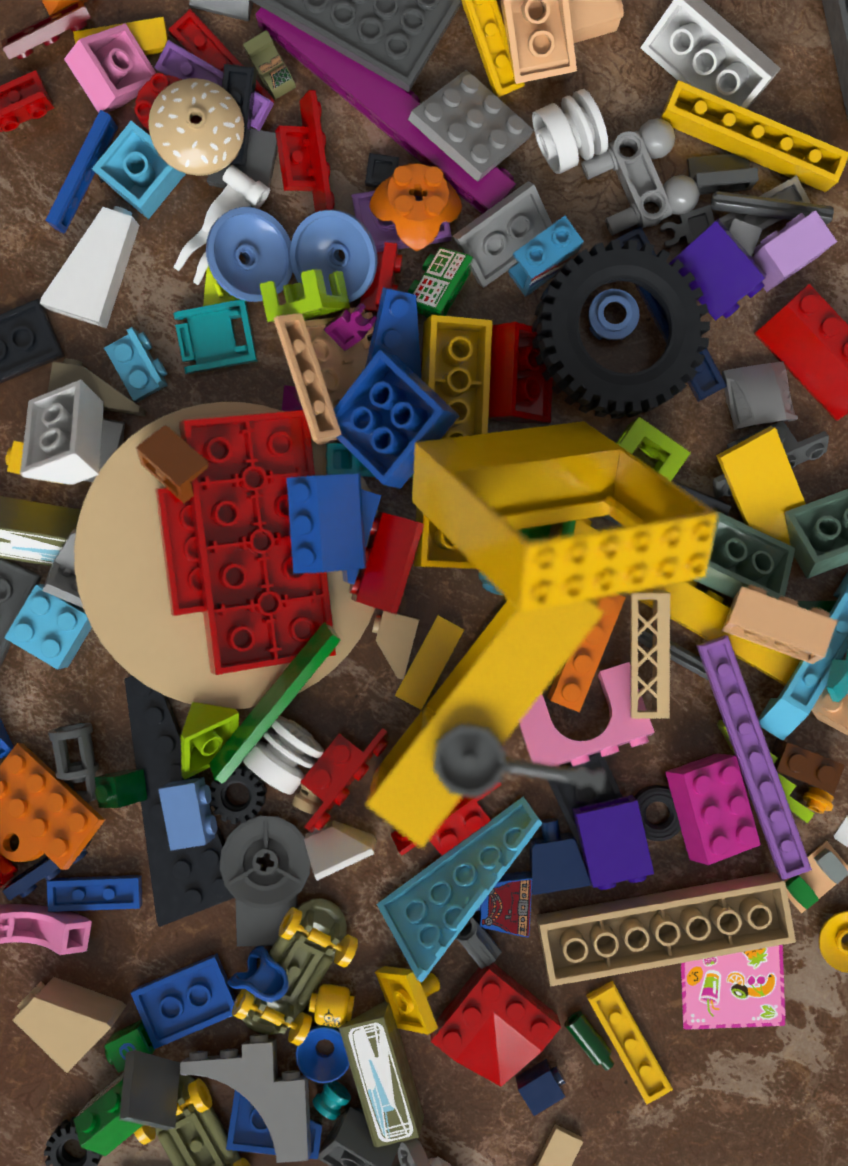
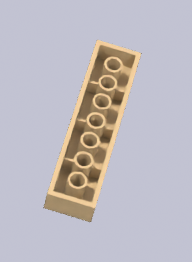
(665, 928)

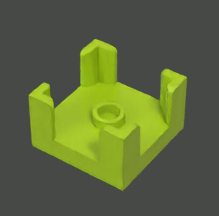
(308, 297)
(655, 445)

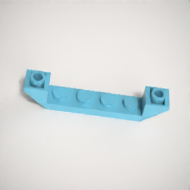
(808, 679)

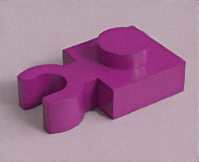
(349, 328)

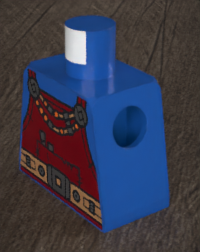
(508, 905)

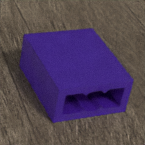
(720, 270)
(613, 842)

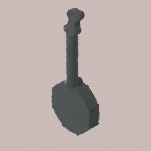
(473, 760)

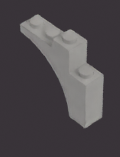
(279, 1100)

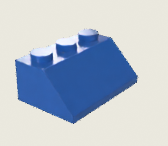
(326, 523)

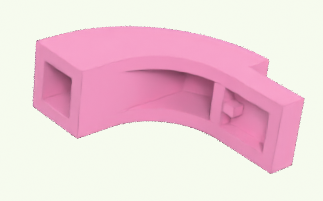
(59, 931)

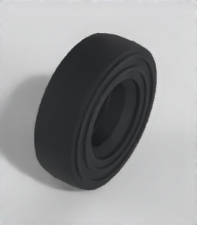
(671, 826)

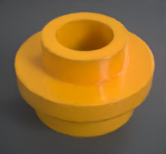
(818, 800)

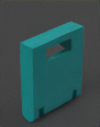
(211, 337)

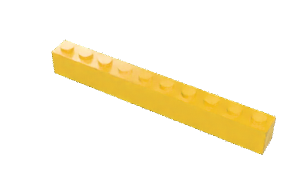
(706, 617)

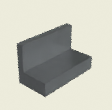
(722, 173)

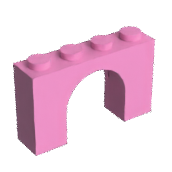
(550, 747)

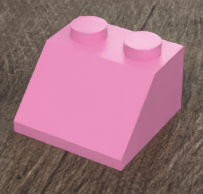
(110, 67)

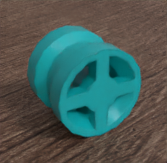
(331, 1099)

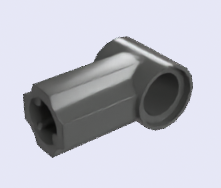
(479, 943)

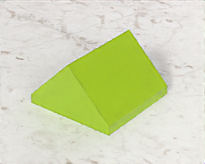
(204, 735)

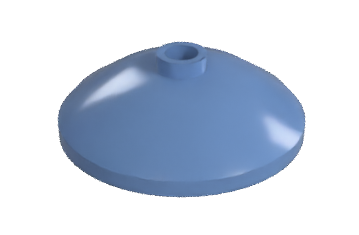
(262, 244)
(318, 246)

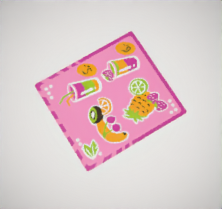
(734, 990)

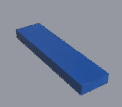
(81, 172)

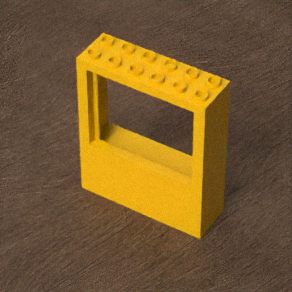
(538, 476)

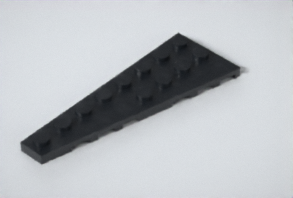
(183, 878)

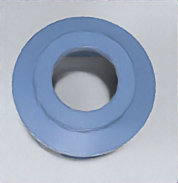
(601, 327)

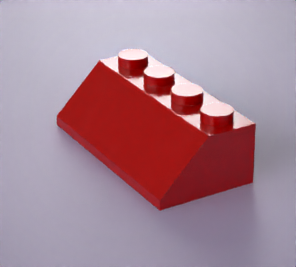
(813, 347)

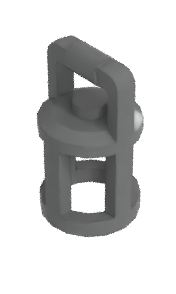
(80, 770)

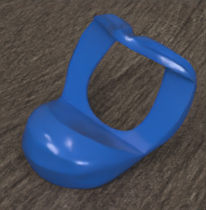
(266, 982)

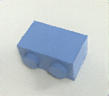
(188, 813)

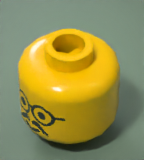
(332, 1005)

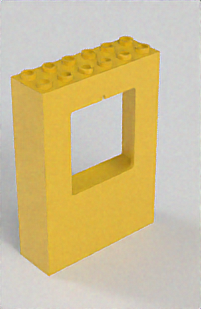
(487, 688)

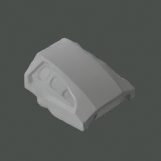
(758, 395)

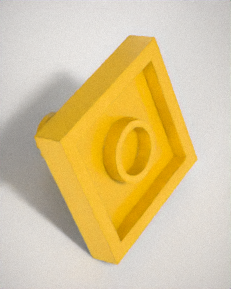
(409, 998)

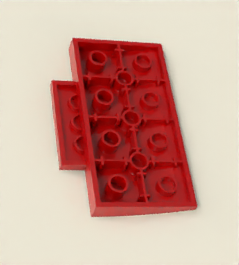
(233, 541)

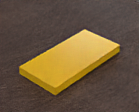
(762, 482)

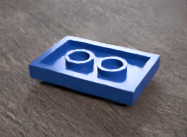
(184, 1001)

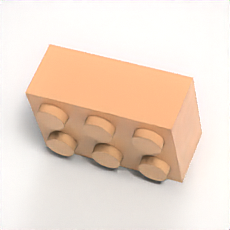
(780, 624)

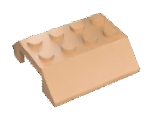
(321, 369)

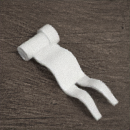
(239, 192)

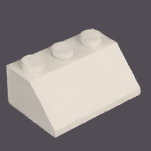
(63, 435)

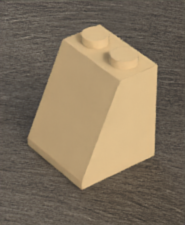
(66, 1019)

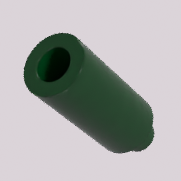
(589, 1040)

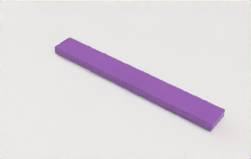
(754, 757)

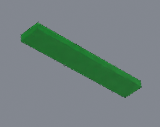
(274, 702)

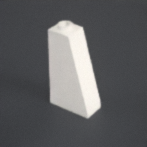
(94, 271)

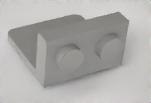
(61, 576)

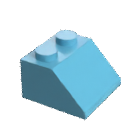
(137, 170)

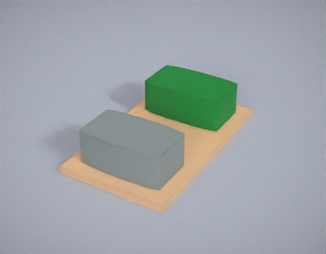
(826, 872)

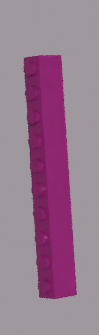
(385, 107)

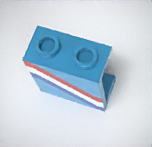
(545, 256)

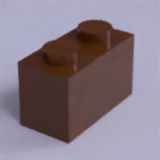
(807, 766)

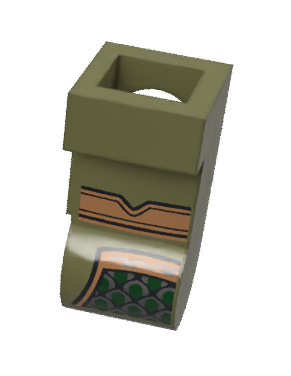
(269, 65)

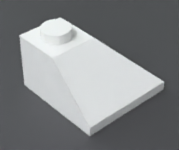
(337, 848)

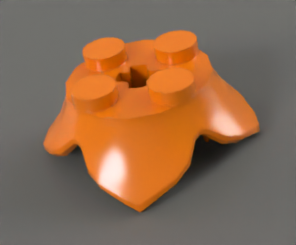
(414, 220)

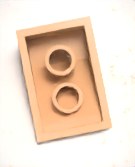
(539, 38)

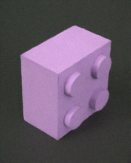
(792, 248)

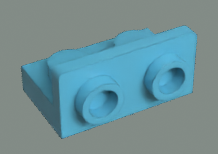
(136, 366)

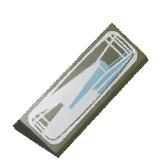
(34, 530)
(382, 1076)

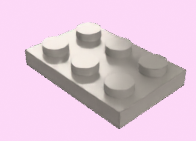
(501, 232)

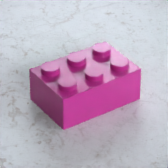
(713, 808)

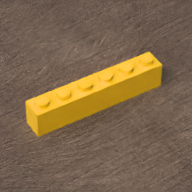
(754, 137)

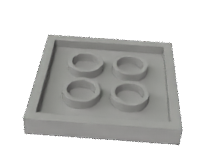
(471, 125)

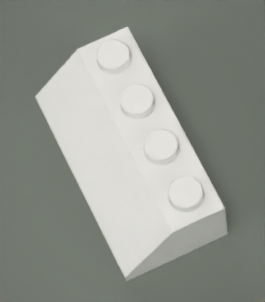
(709, 53)

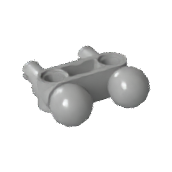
(641, 179)

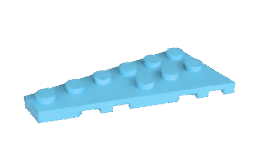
(444, 896)

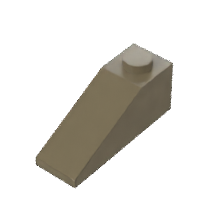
(72, 371)

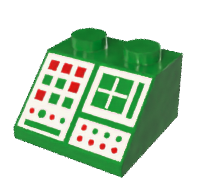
(441, 282)
(99, 1121)

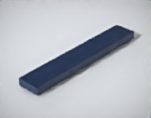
(708, 378)

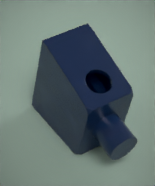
(555, 860)

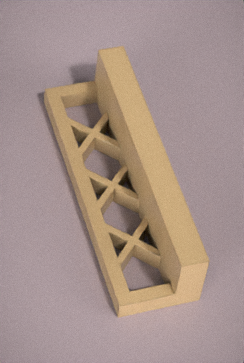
(661, 655)

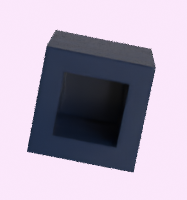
(541, 1086)

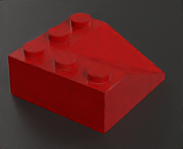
(494, 1026)

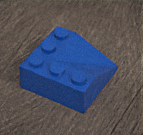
(387, 414)

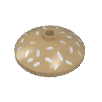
(201, 146)

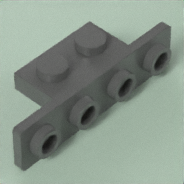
(796, 452)

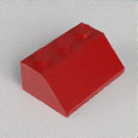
(516, 380)
(388, 562)

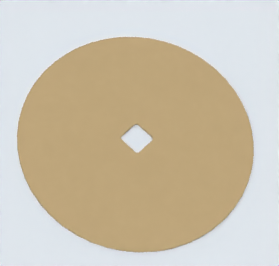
(126, 585)

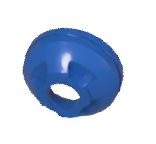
(322, 1067)

